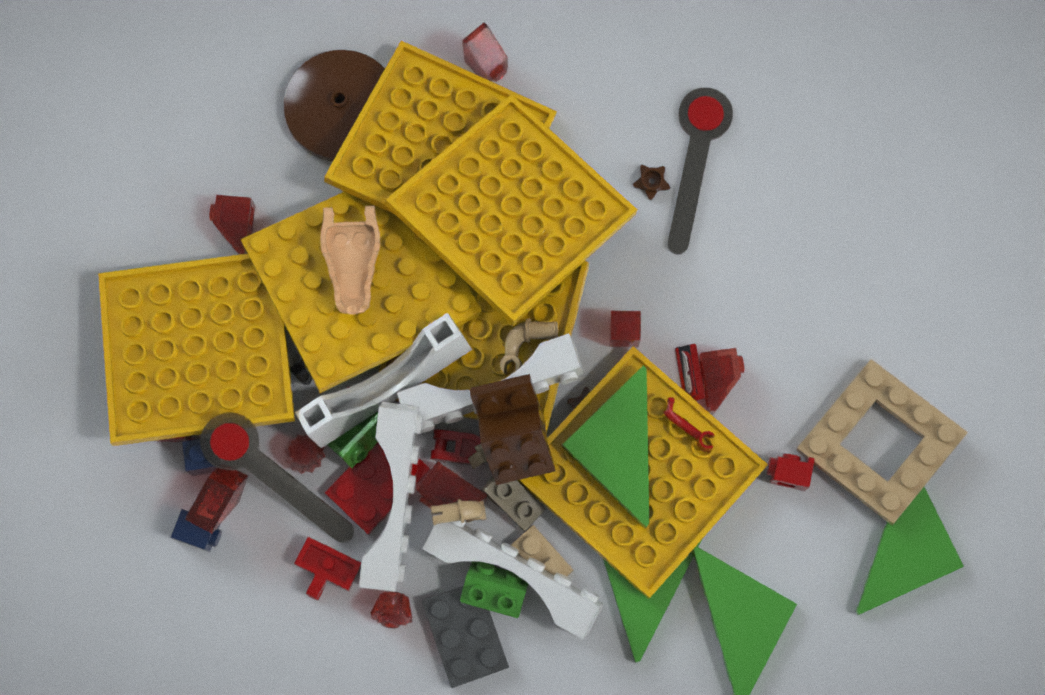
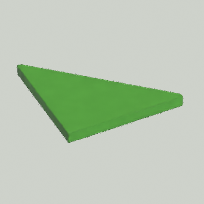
(615, 447)
(909, 555)
(639, 614)
(744, 617)

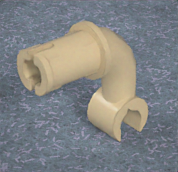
(525, 332)
(458, 511)

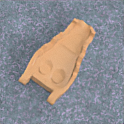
(351, 258)

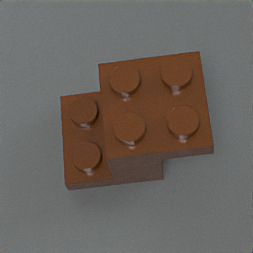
(512, 429)

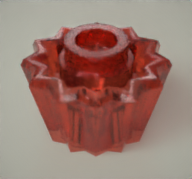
(304, 454)
(392, 610)

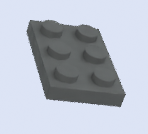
(464, 638)

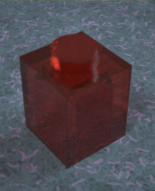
(624, 328)

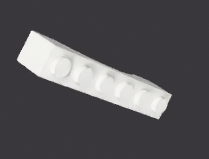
(550, 363)
(340, 411)
(396, 434)
(568, 605)

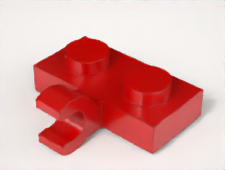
(326, 565)

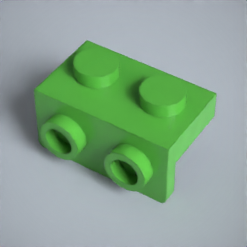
(357, 442)
(494, 589)

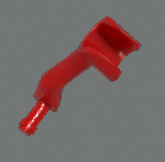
(687, 427)

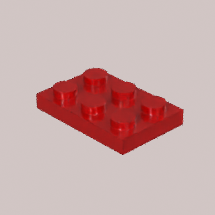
(367, 489)

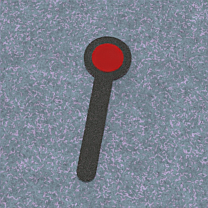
(704, 117)
(233, 443)

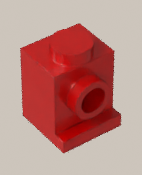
(790, 471)

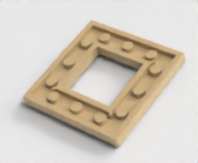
(884, 497)

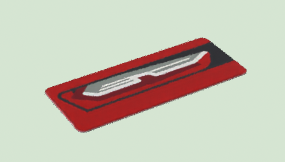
(690, 371)

